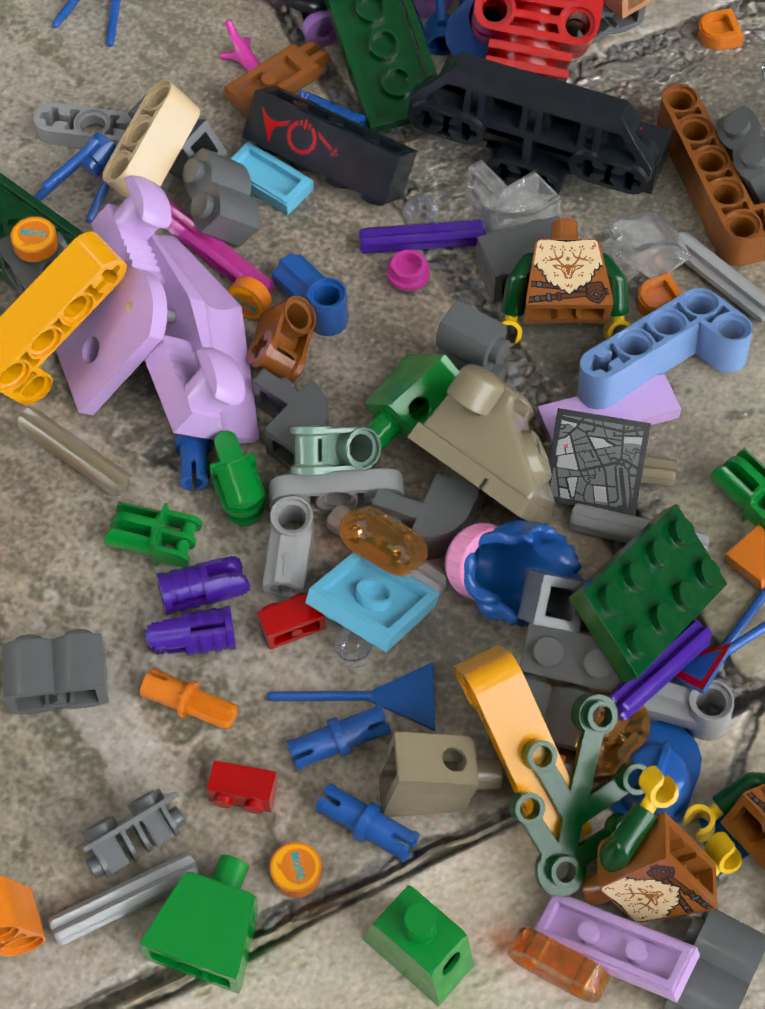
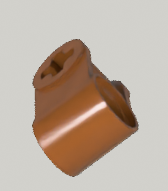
(283, 338)

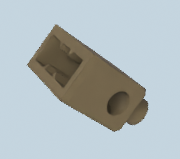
(433, 774)

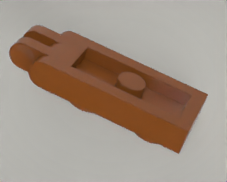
(288, 69)

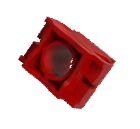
(535, 33)

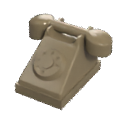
(487, 440)

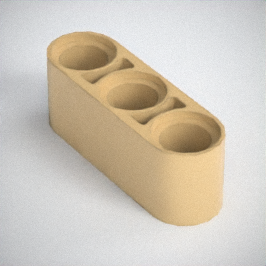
(152, 137)

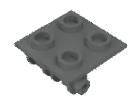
(149, 809)

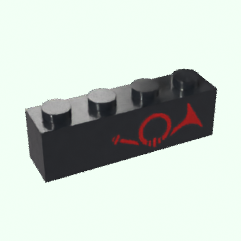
(329, 145)

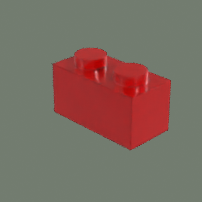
(289, 621)
(242, 787)

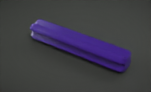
(420, 236)
(686, 647)

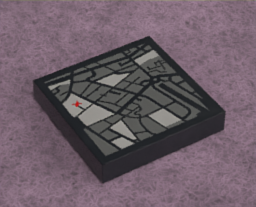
(597, 460)

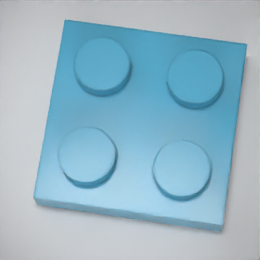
(372, 601)

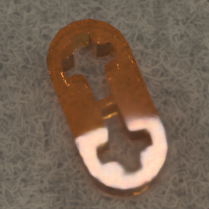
(385, 536)
(621, 744)
(558, 965)

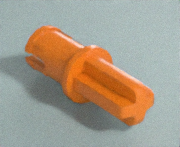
(188, 699)

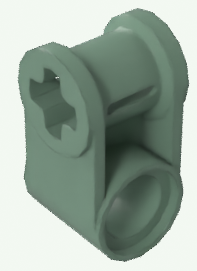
(327, 448)

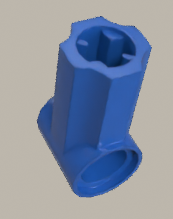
(326, 294)

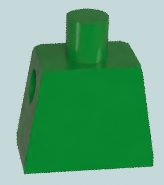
(409, 395)
(206, 926)
(420, 942)

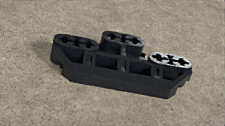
(535, 124)

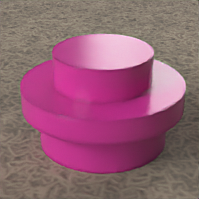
(408, 270)

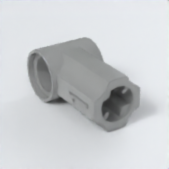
(288, 549)
(680, 704)

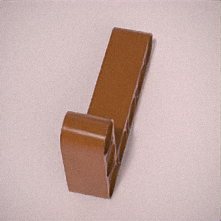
(711, 178)

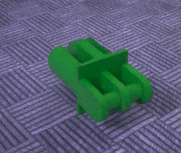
(237, 481)
(744, 482)
(149, 530)

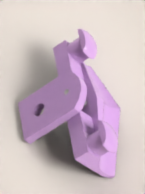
(171, 318)

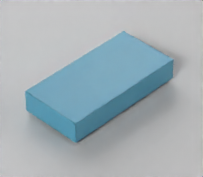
(273, 179)

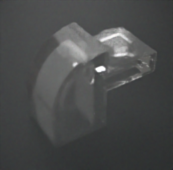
(509, 205)
(645, 245)

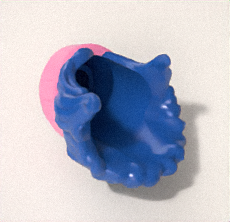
(493, 562)

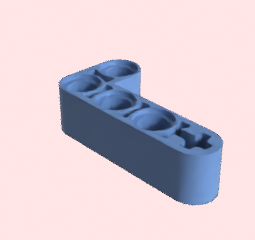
(685, 326)

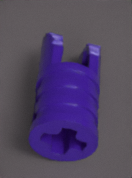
(202, 584)
(193, 633)

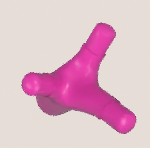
(242, 51)

